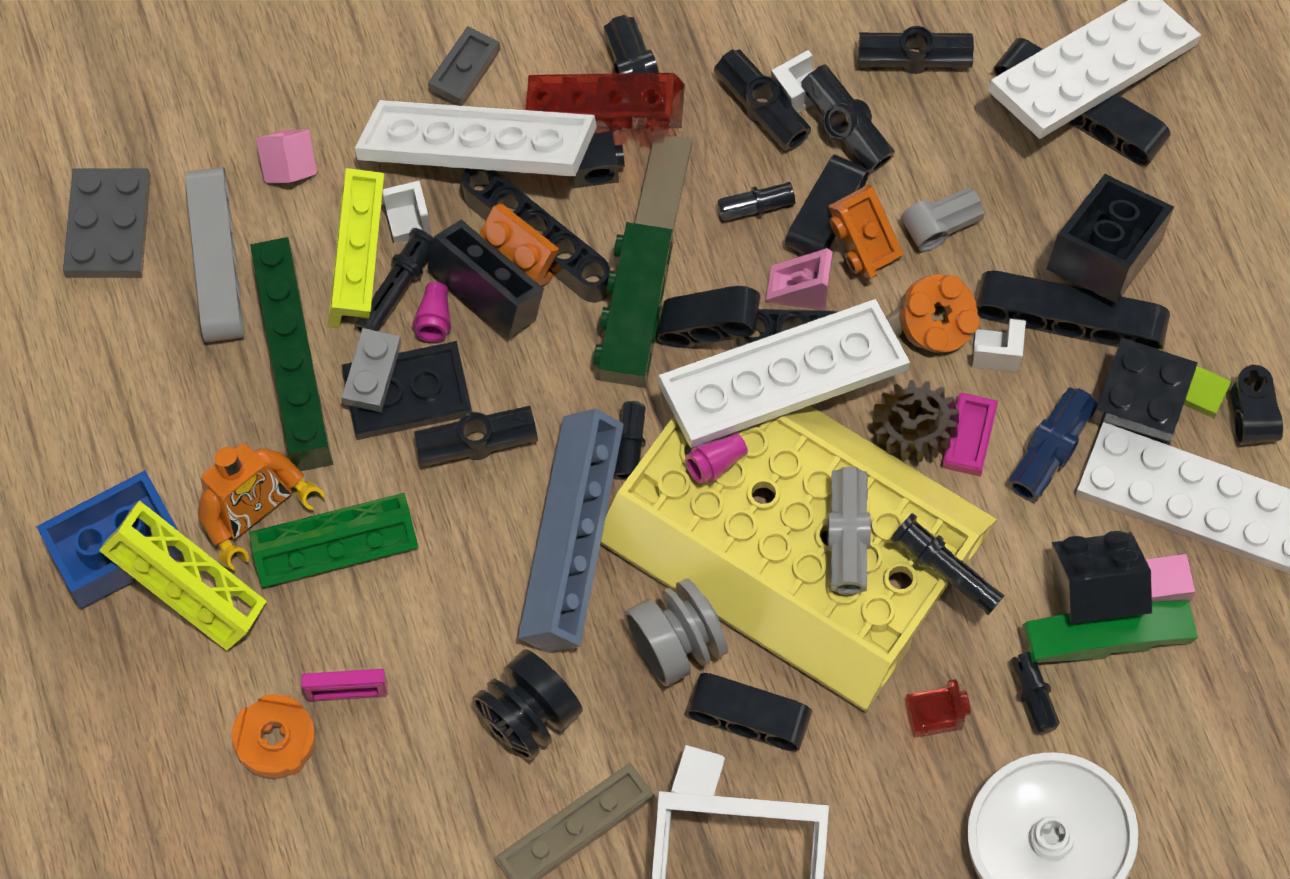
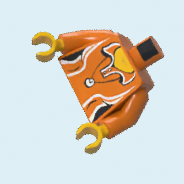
(243, 490)

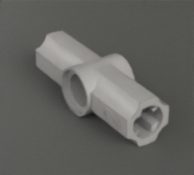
(849, 530)

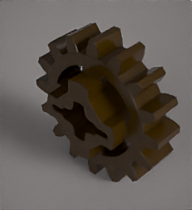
(915, 420)

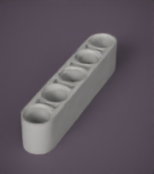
(214, 255)

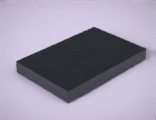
(423, 391)

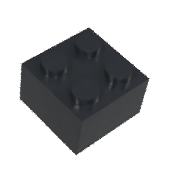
(1145, 391)
(1101, 577)

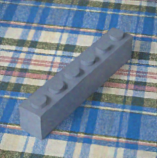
(571, 531)

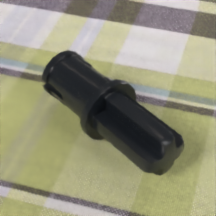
(756, 201)
(631, 440)
(1035, 693)

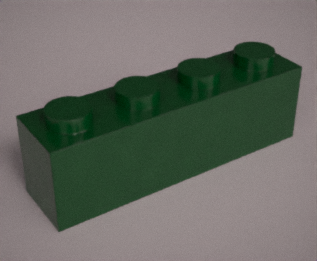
(635, 304)

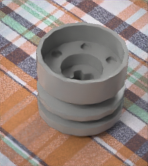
(683, 628)

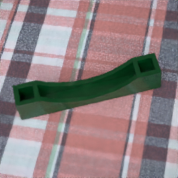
(291, 354)

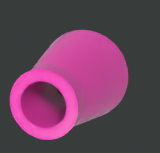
(433, 314)
(713, 458)

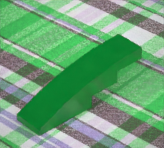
(1059, 640)

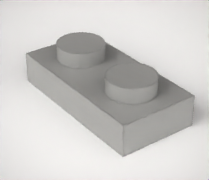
(371, 370)

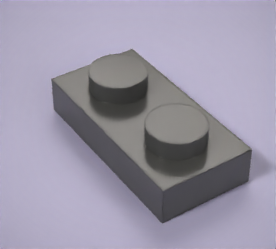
(464, 66)

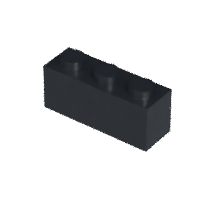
(485, 278)

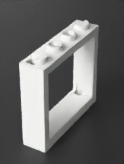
(738, 806)

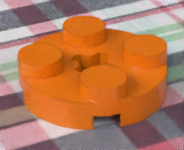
(960, 316)
(287, 755)

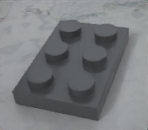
(107, 223)

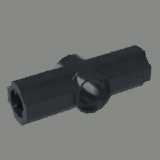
(628, 47)
(936, 48)
(834, 104)
(774, 115)
(500, 430)

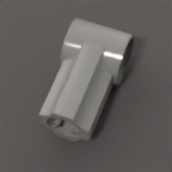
(934, 222)

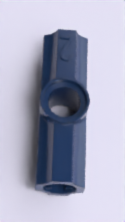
(1052, 444)

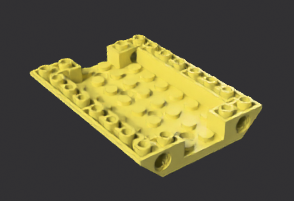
(767, 560)

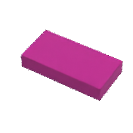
(974, 432)
(344, 685)

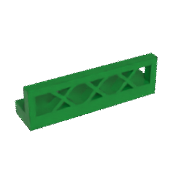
(333, 540)

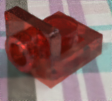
(938, 710)

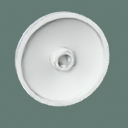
(1052, 821)

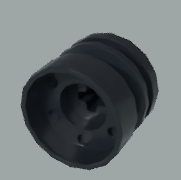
(519, 711)

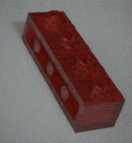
(616, 100)

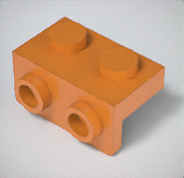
(865, 230)
(520, 243)

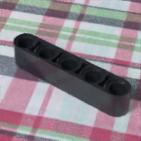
(1112, 122)
(568, 271)
(1070, 310)

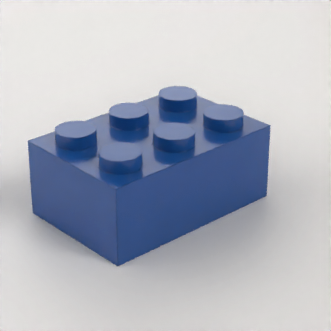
(82, 530)

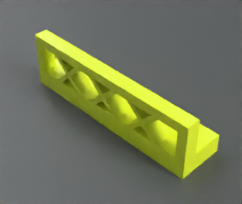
(356, 245)
(180, 582)

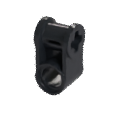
(1256, 413)

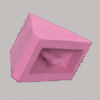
(801, 281)

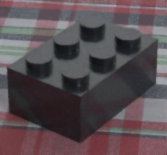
(1110, 238)

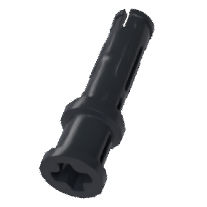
(405, 268)
(932, 552)

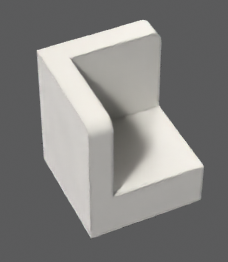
(789, 78)
(406, 210)
(1000, 349)
(698, 772)

